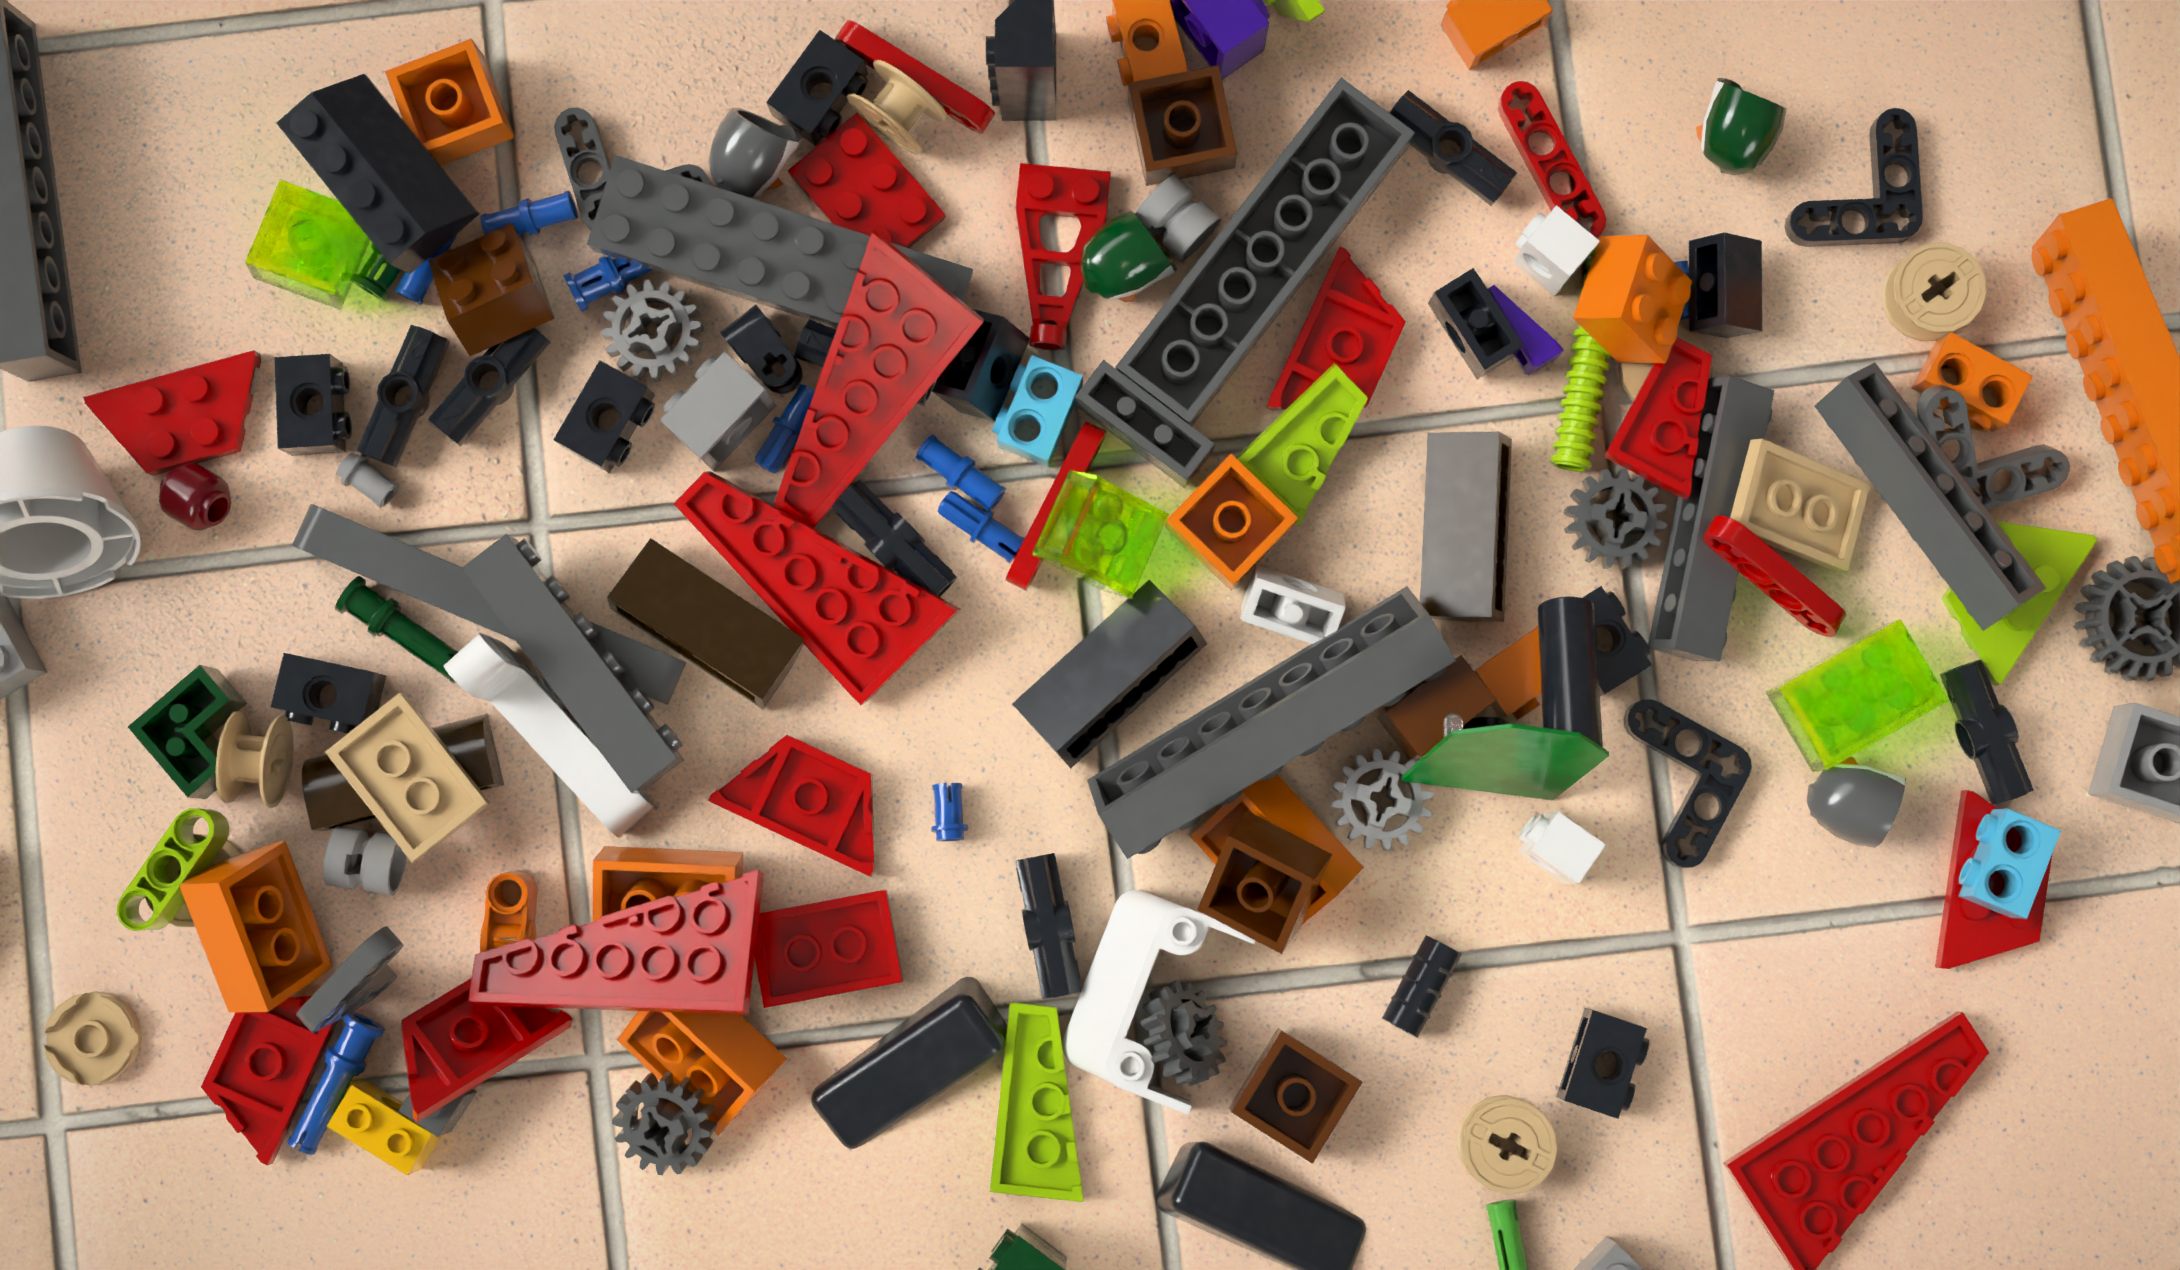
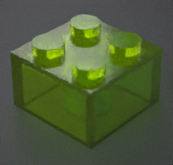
(307, 245)
(1100, 534)

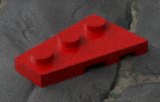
(1664, 421)

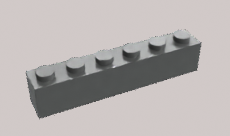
(1929, 496)
(1695, 580)
(573, 663)

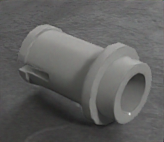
(365, 478)

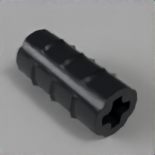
(1421, 986)

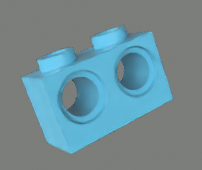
(1049, 413)
(2020, 870)

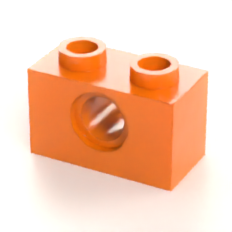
(1146, 18)

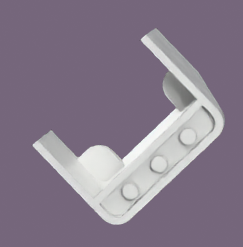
(1115, 984)

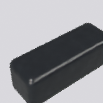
(912, 1064)
(1259, 1210)

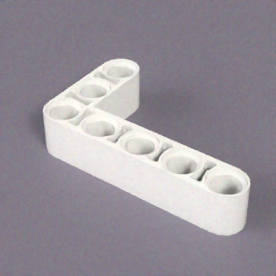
(496, 674)

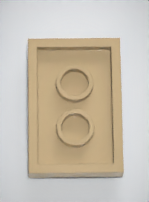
(1800, 505)
(407, 777)

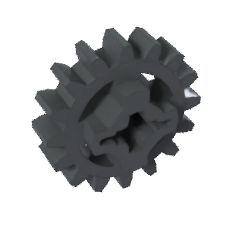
(1634, 521)
(1184, 1033)
(664, 1123)

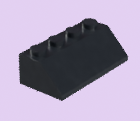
(1024, 61)
(378, 170)

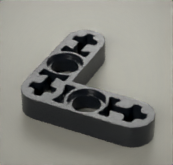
(1885, 198)
(1707, 780)

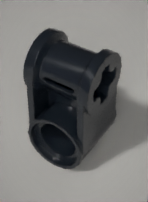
(761, 347)

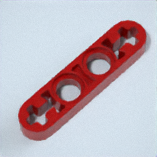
(954, 99)
(1558, 160)
(1078, 459)
(1774, 576)

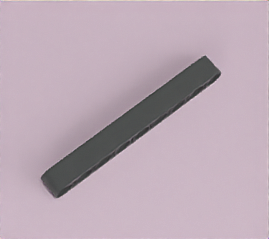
(449, 589)

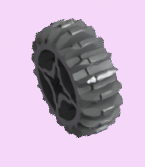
(2108, 642)

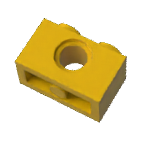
(375, 1124)

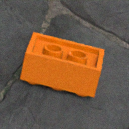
(1282, 807)
(641, 875)
(256, 928)
(712, 1050)

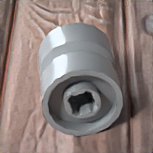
(1177, 217)
(357, 859)

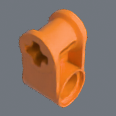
(506, 919)

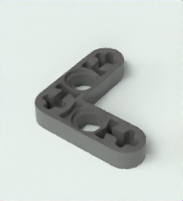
(589, 195)
(2031, 458)
(354, 982)

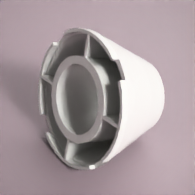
(58, 516)

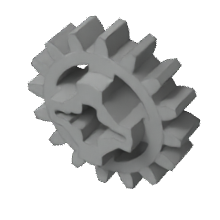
(636, 338)
(1361, 794)

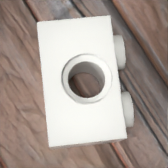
(1553, 249)
(1291, 605)
(1559, 846)

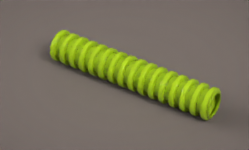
(1581, 401)

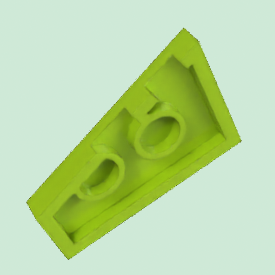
(1304, 440)

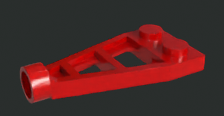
(1056, 193)

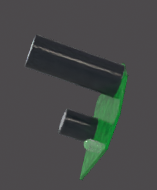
(1529, 759)

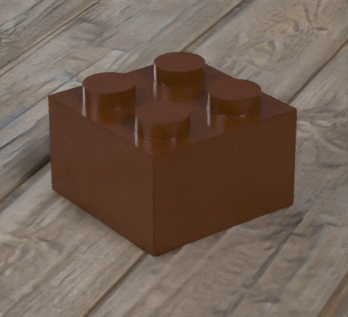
(1182, 125)
(490, 289)
(1419, 716)
(1264, 882)
(1295, 1095)

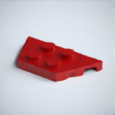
(1344, 327)
(181, 414)
(807, 801)
(1969, 929)
(462, 1044)
(265, 1073)

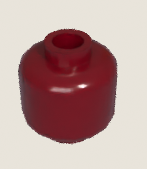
(194, 496)

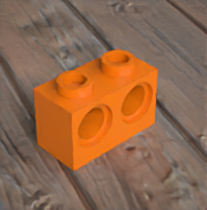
(1974, 371)

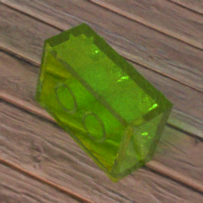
(1857, 696)

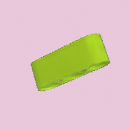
(152, 878)

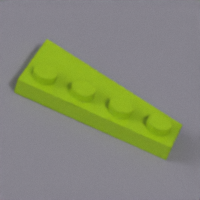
(1034, 1122)

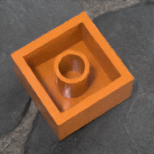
(451, 102)
(1633, 299)
(1231, 522)

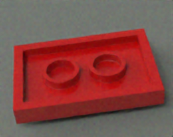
(866, 186)
(826, 949)

